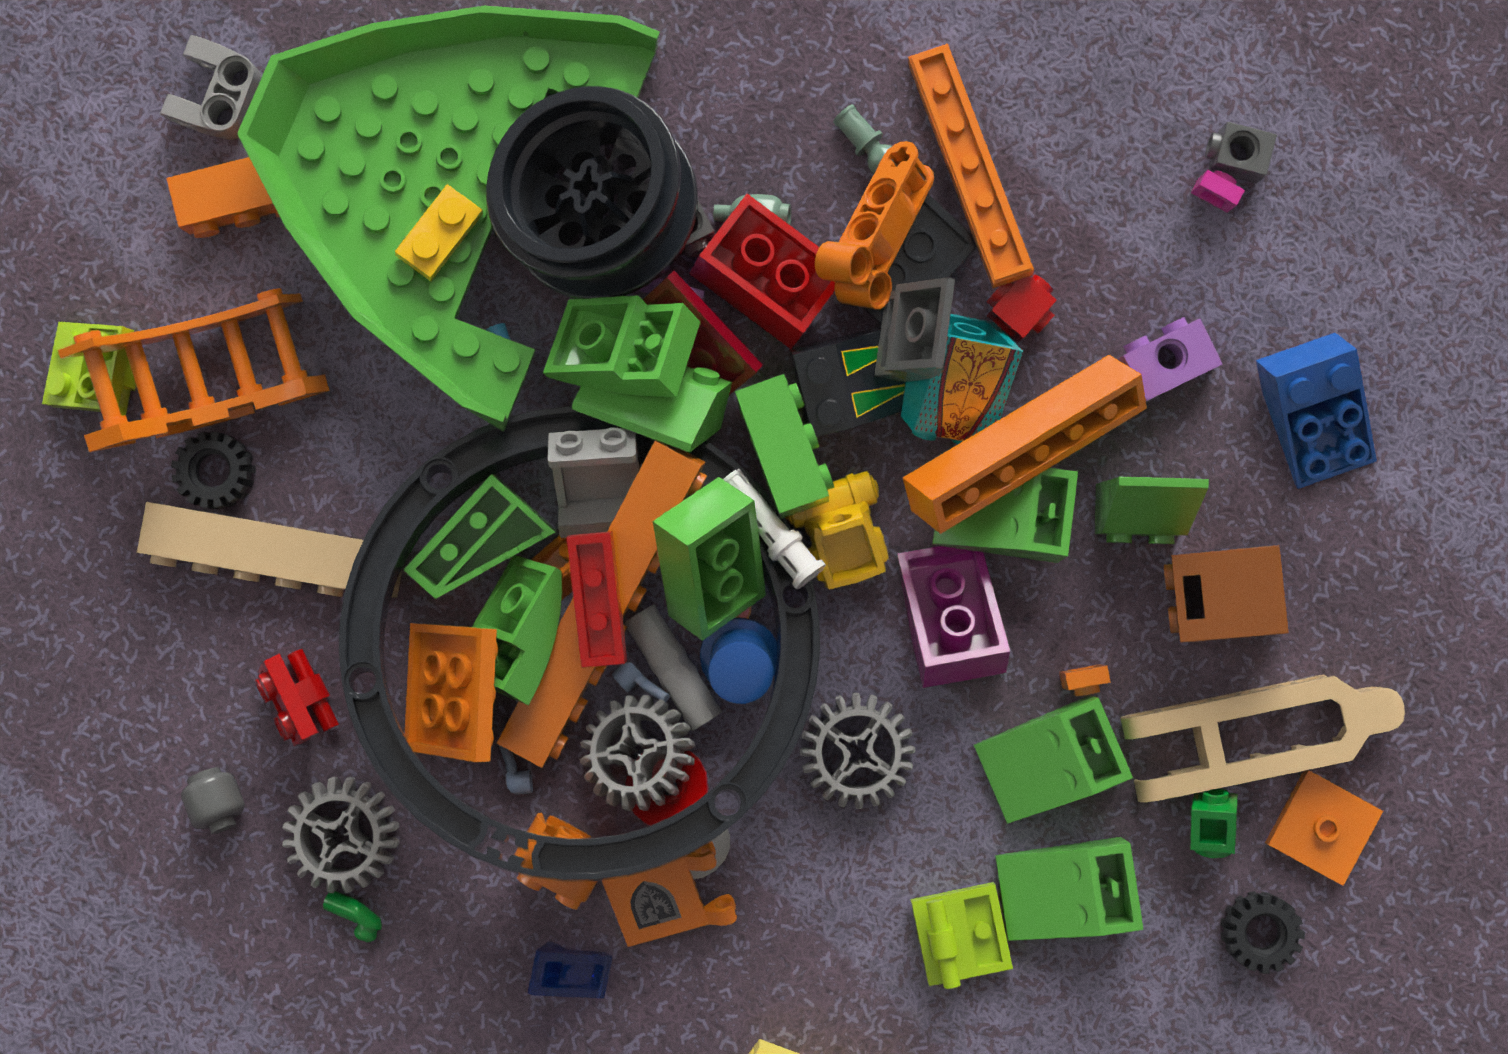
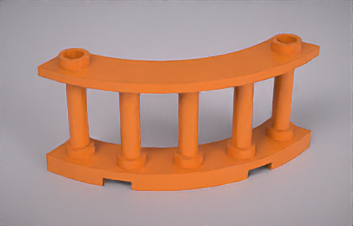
(203, 410)

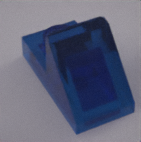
(569, 972)

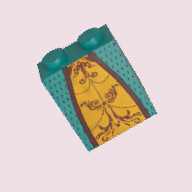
(971, 388)

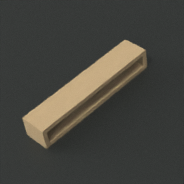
(248, 548)

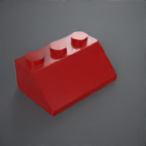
(764, 271)

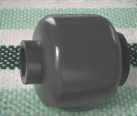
(212, 800)

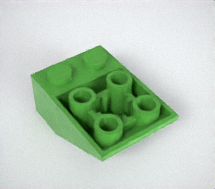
(1024, 523)
(1053, 760)
(1070, 890)

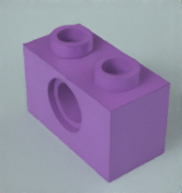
(1192, 351)

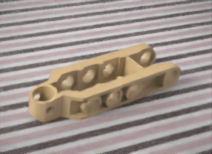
(1363, 713)

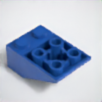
(1318, 408)

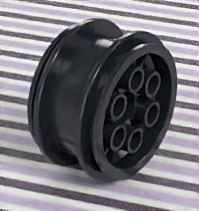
(615, 251)

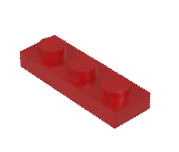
(596, 599)

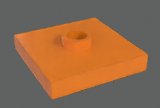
(1324, 827)

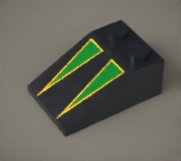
(841, 385)

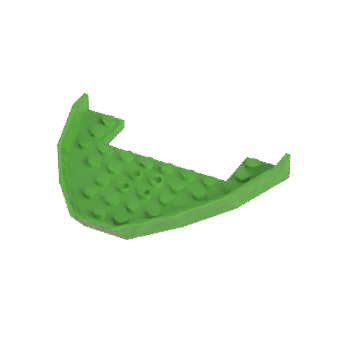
(376, 125)

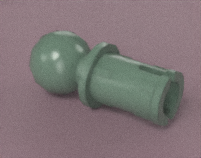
(862, 136)

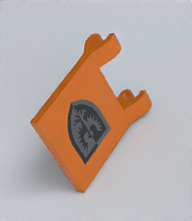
(667, 900)

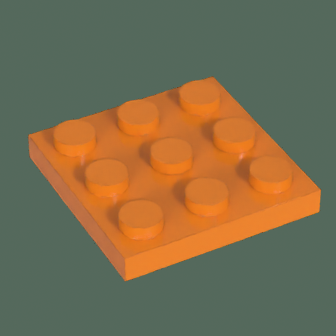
(451, 691)

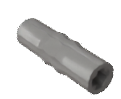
(673, 667)

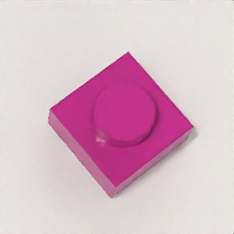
(1218, 189)

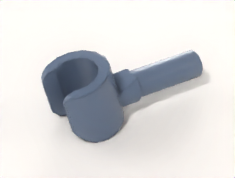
(629, 676)
(517, 781)

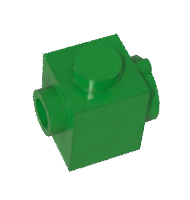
(1214, 823)

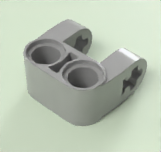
(220, 93)

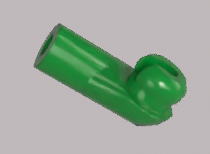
(353, 910)

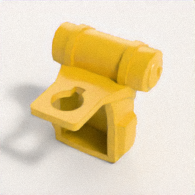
(845, 533)

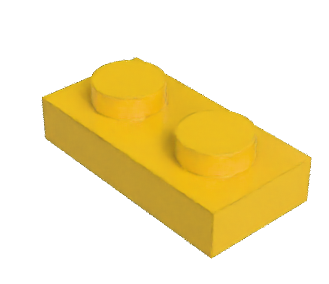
(438, 232)

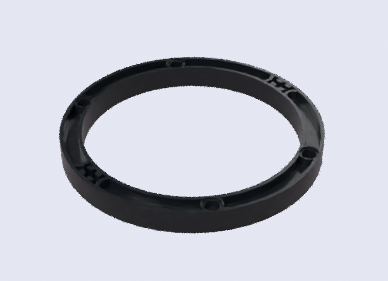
(380, 734)

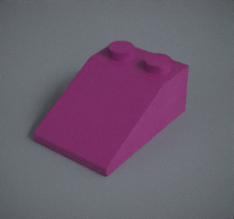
(952, 615)

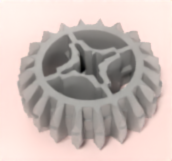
(604, 754)
(887, 771)
(324, 827)

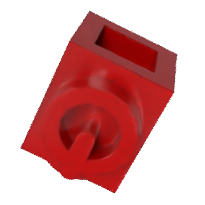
(1022, 306)

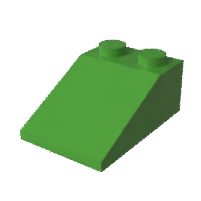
(1147, 508)

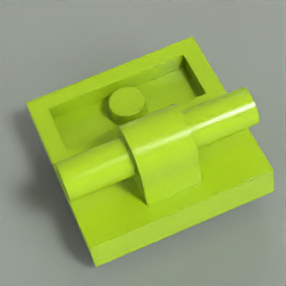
(69, 379)
(961, 934)

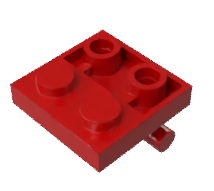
(293, 699)

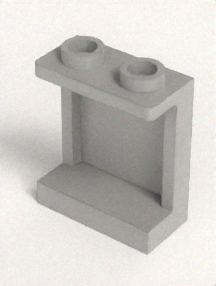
(591, 476)

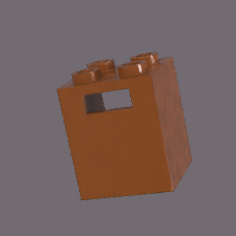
(1239, 593)

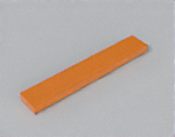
(970, 166)

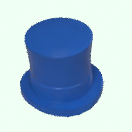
(739, 660)

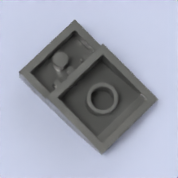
(915, 330)

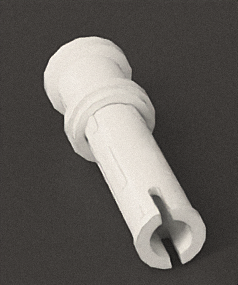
(783, 543)

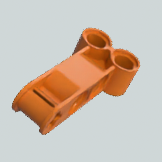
(876, 230)

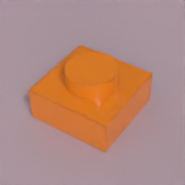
(1085, 679)

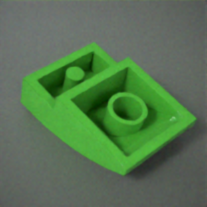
(623, 346)
(526, 617)

